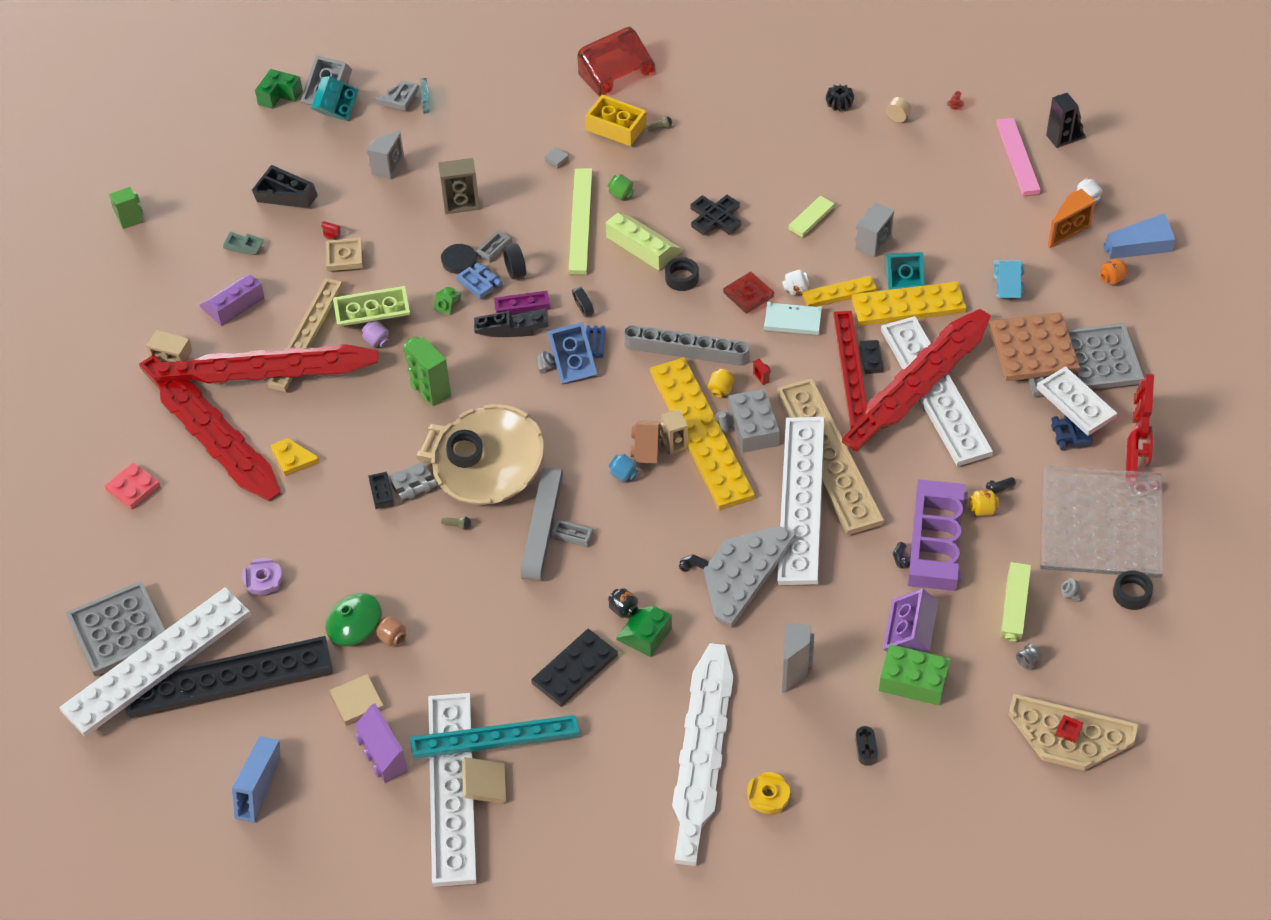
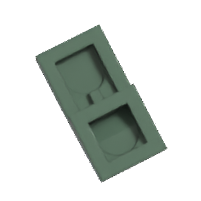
(247, 245)

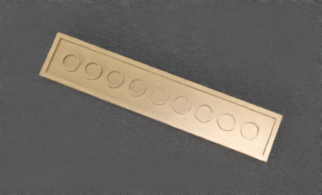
(840, 474)

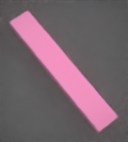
(1018, 157)

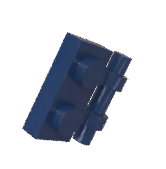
(1074, 435)

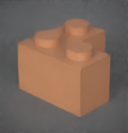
(646, 441)

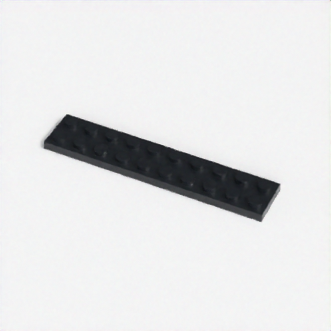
(236, 676)

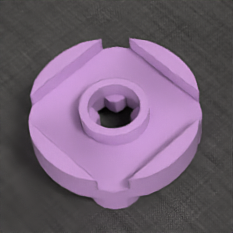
(262, 586)

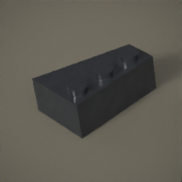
(1064, 121)
(284, 188)

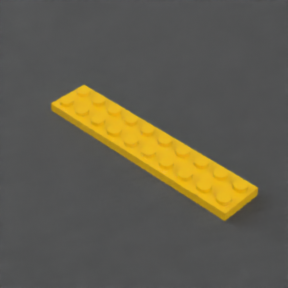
(705, 437)

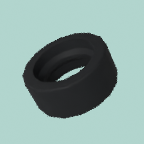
(514, 261)
(682, 284)
(460, 435)
(1127, 601)

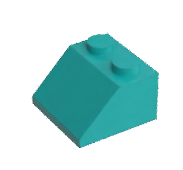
(904, 270)

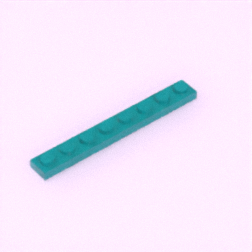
(494, 736)

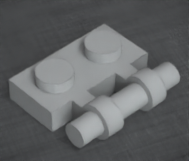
(411, 477)

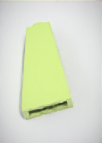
(1015, 601)

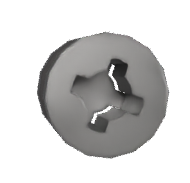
(1029, 656)

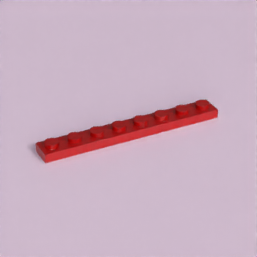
(850, 366)

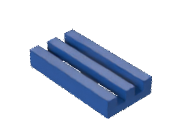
(595, 330)

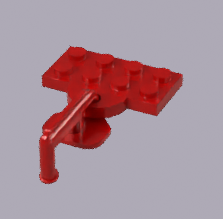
(1142, 431)

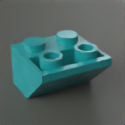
(334, 98)

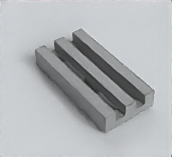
(496, 247)
(571, 535)

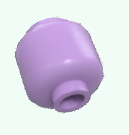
(375, 334)

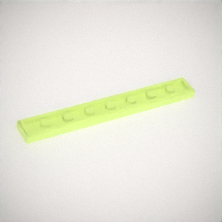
(580, 222)

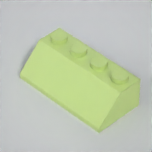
(641, 241)
(371, 306)

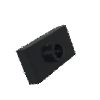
(381, 490)

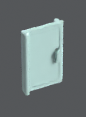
(792, 318)

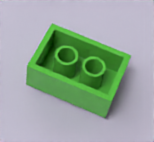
(428, 371)
(914, 674)

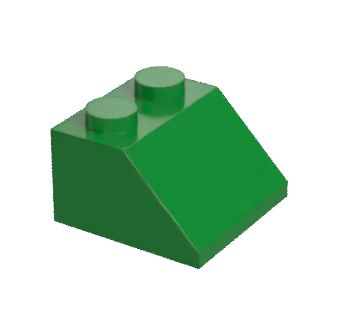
(646, 629)

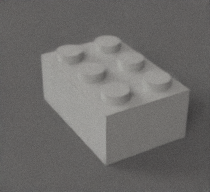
(753, 420)

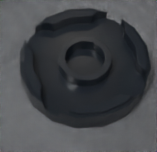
(458, 258)

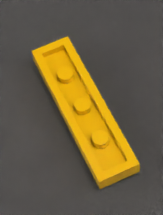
(838, 292)

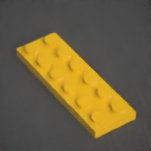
(908, 302)

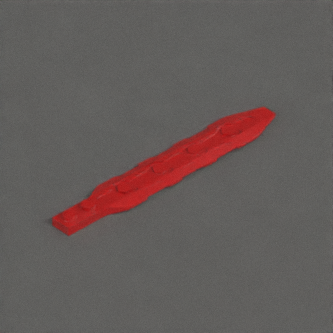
(268, 364)
(919, 377)
(215, 434)

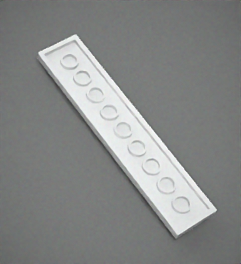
(943, 402)
(802, 499)
(154, 662)
(451, 814)

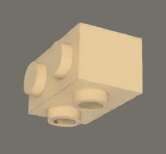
(169, 347)
(674, 431)

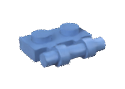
(475, 283)

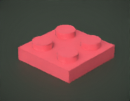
(132, 485)

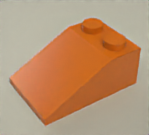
(1072, 217)

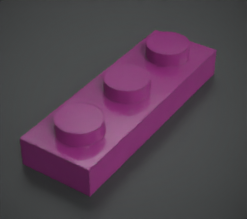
(522, 302)

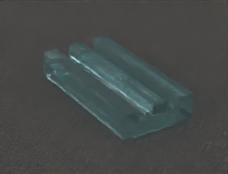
(425, 95)

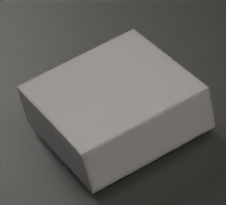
(556, 157)

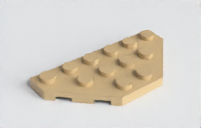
(1098, 740)

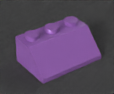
(233, 299)
(912, 621)
(380, 745)

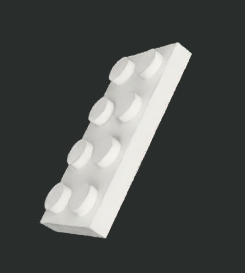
(1076, 401)

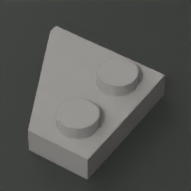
(399, 96)

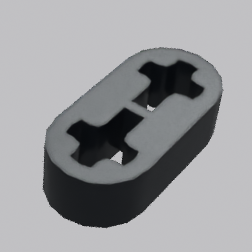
(582, 301)
(870, 745)

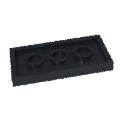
(574, 667)

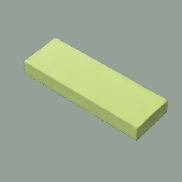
(811, 216)

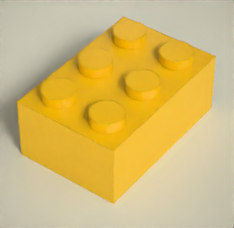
(616, 120)

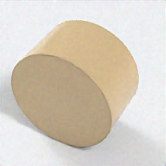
(898, 109)

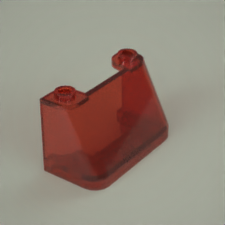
(612, 58)

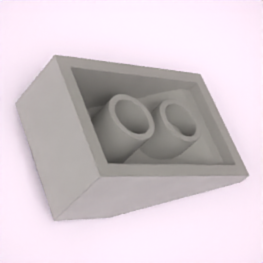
(322, 68)

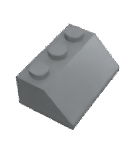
(797, 654)

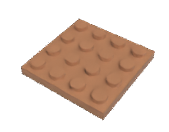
(1033, 346)

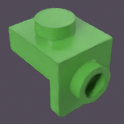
(445, 299)

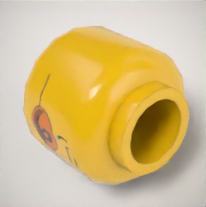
(983, 503)

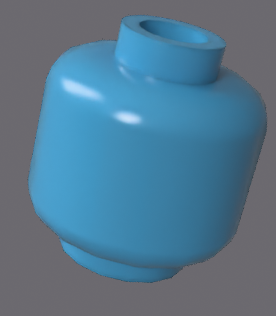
(623, 467)

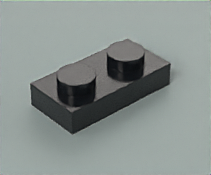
(871, 356)

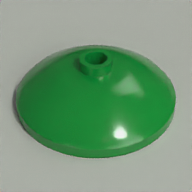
(353, 619)

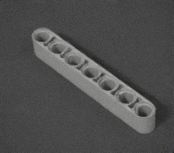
(686, 345)
(541, 524)

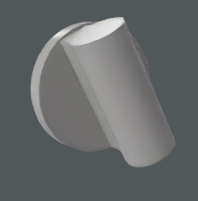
(545, 361)
(725, 420)
(1071, 590)

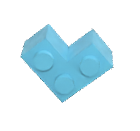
(1008, 278)

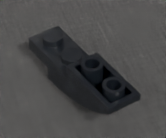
(508, 325)

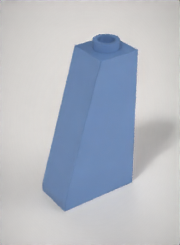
(1142, 238)
(255, 778)

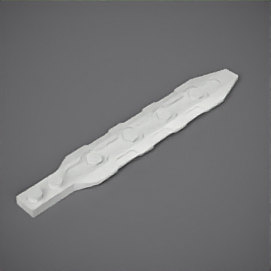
(701, 752)

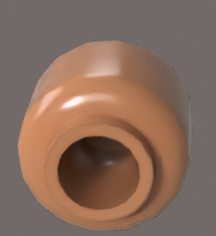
(391, 631)

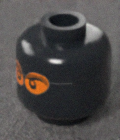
(623, 603)

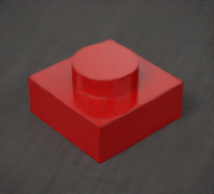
(761, 371)
(1069, 728)

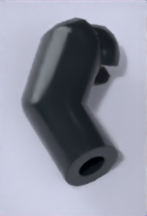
(692, 560)
(900, 561)

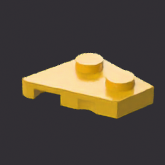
(292, 456)

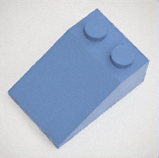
(572, 353)

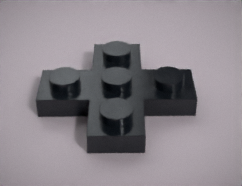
(715, 214)

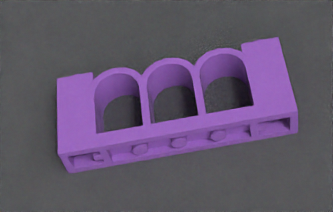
(937, 573)

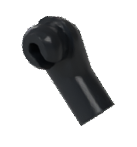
(1000, 485)

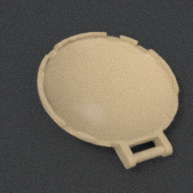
(509, 457)

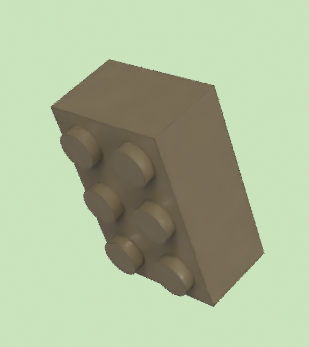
(459, 186)

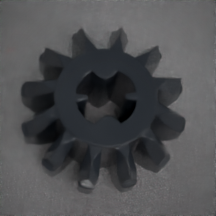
(839, 97)

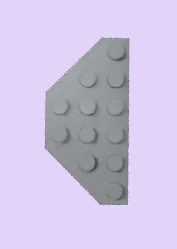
(742, 568)

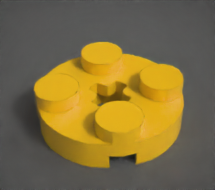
(768, 804)

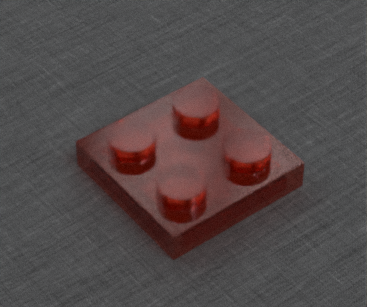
(748, 292)

